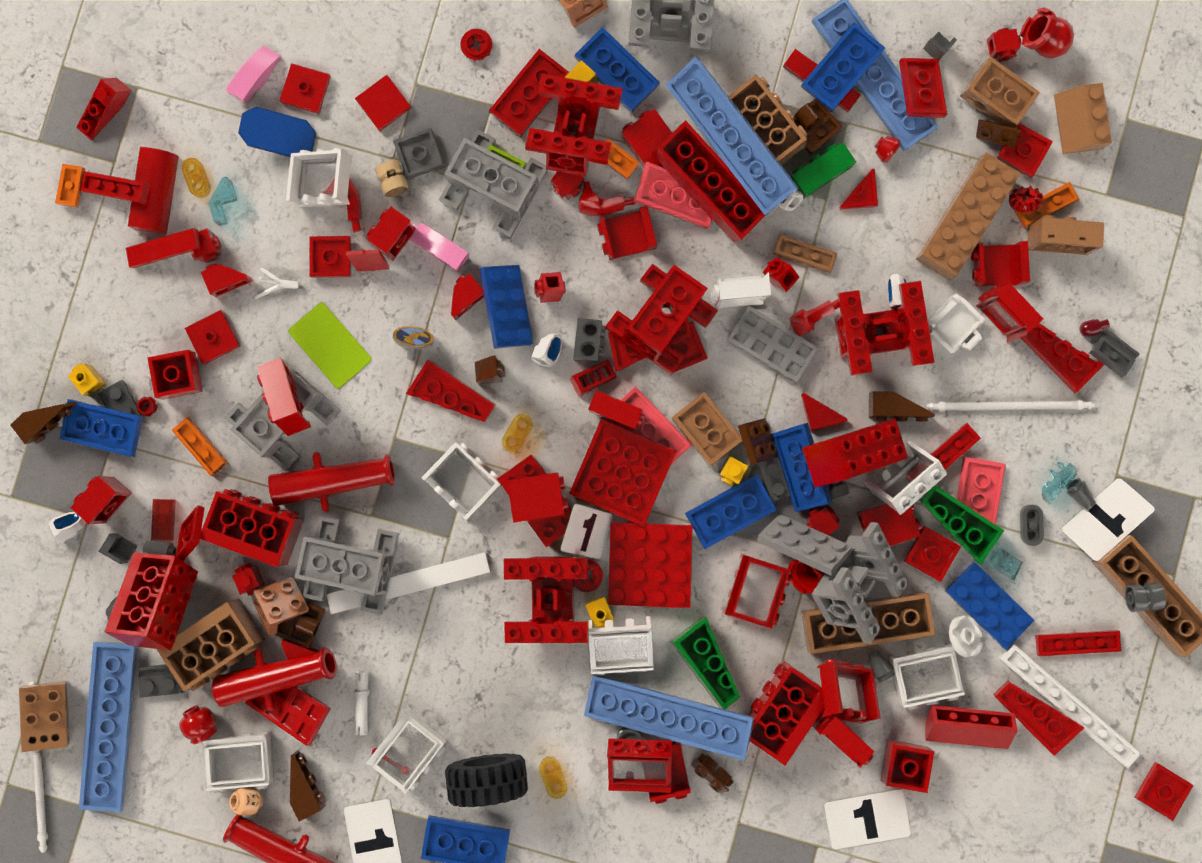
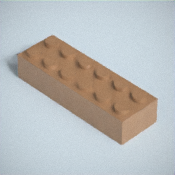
(968, 216)
(897, 617)
(1180, 621)

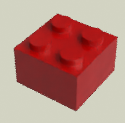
(391, 233)
(175, 374)
(100, 499)
(907, 766)

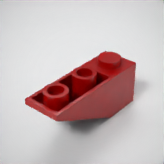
(103, 106)

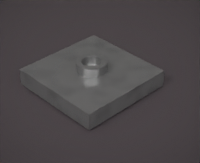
(419, 153)

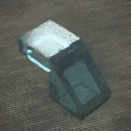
(222, 195)

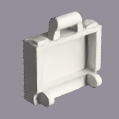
(954, 324)

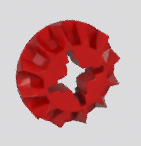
(481, 37)
(1031, 204)
(597, 577)

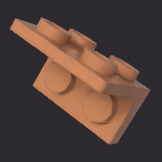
(582, 10)
(279, 603)

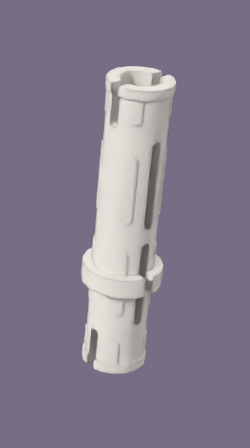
(361, 694)

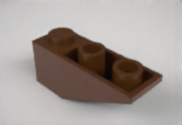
(489, 370)
(892, 405)
(35, 424)
(304, 794)

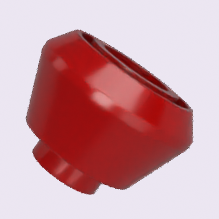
(887, 148)

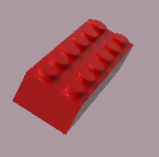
(708, 181)

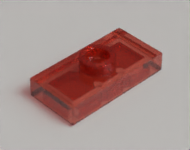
(163, 519)

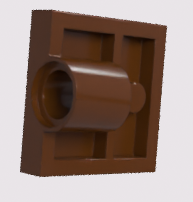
(817, 123)
(758, 441)
(303, 627)

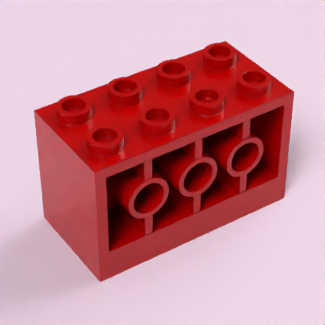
(855, 453)
(548, 528)
(250, 540)
(152, 601)
(796, 719)

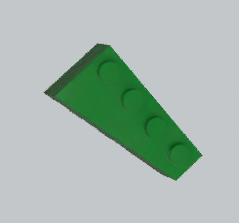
(965, 525)
(703, 657)

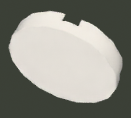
(965, 636)

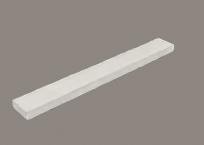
(416, 581)
(1070, 706)

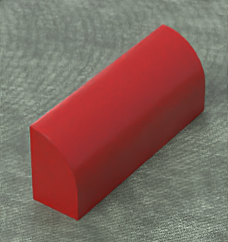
(159, 170)
(970, 727)

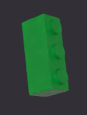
(823, 169)

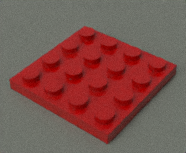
(622, 472)
(650, 565)

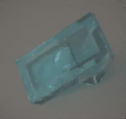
(1003, 563)

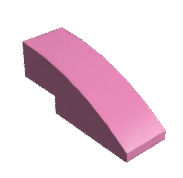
(253, 74)
(439, 247)

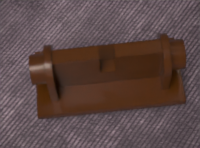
(997, 133)
(718, 779)

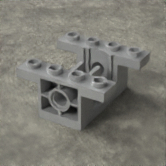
(672, 21)
(511, 188)
(266, 438)
(364, 569)
(843, 592)

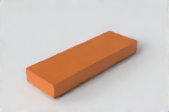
(1051, 203)
(199, 446)

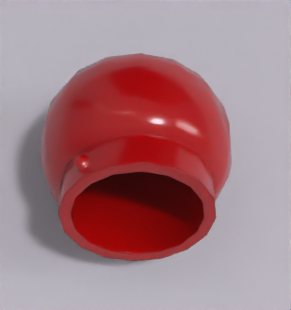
(198, 724)

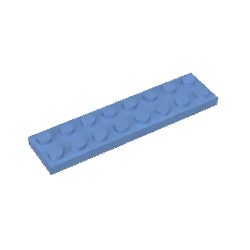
(880, 83)
(731, 136)
(669, 717)
(108, 727)

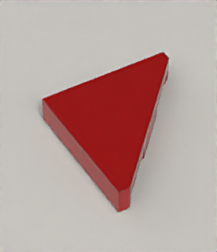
(863, 195)
(820, 415)

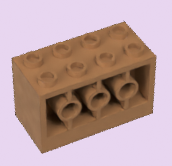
(769, 109)
(212, 645)

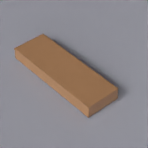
(805, 253)

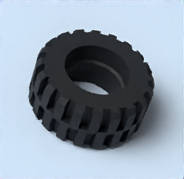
(486, 780)

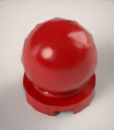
(1047, 34)
(804, 576)

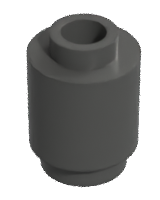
(159, 547)

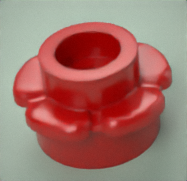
(141, 406)

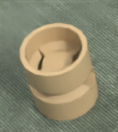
(391, 176)

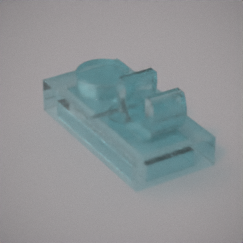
(1060, 481)

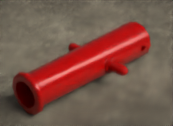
(329, 480)
(269, 678)
(269, 845)

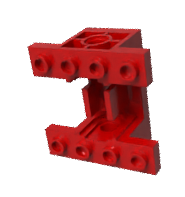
(579, 113)
(902, 328)
(654, 329)
(554, 620)

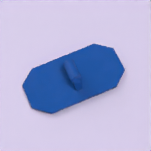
(276, 132)

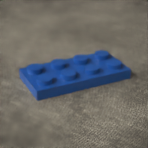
(842, 67)
(617, 68)
(506, 306)
(102, 428)
(795, 468)
(730, 511)
(989, 605)
(464, 842)

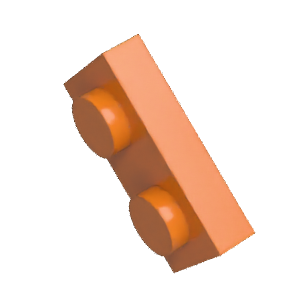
(621, 161)
(69, 185)

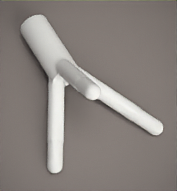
(275, 280)

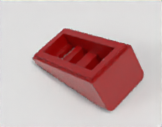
(590, 371)

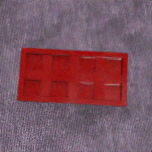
(294, 712)

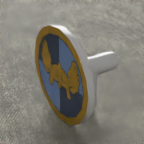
(412, 339)

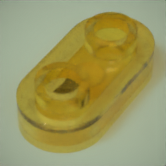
(196, 176)
(517, 433)
(553, 776)

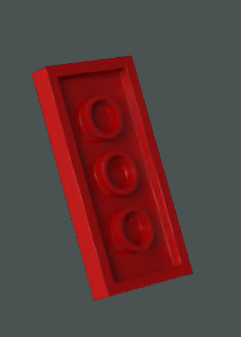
(520, 101)

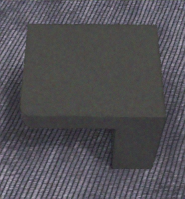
(938, 46)
(118, 548)

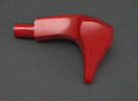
(592, 205)
(354, 209)
(804, 321)

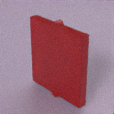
(368, 260)

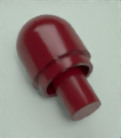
(1093, 327)

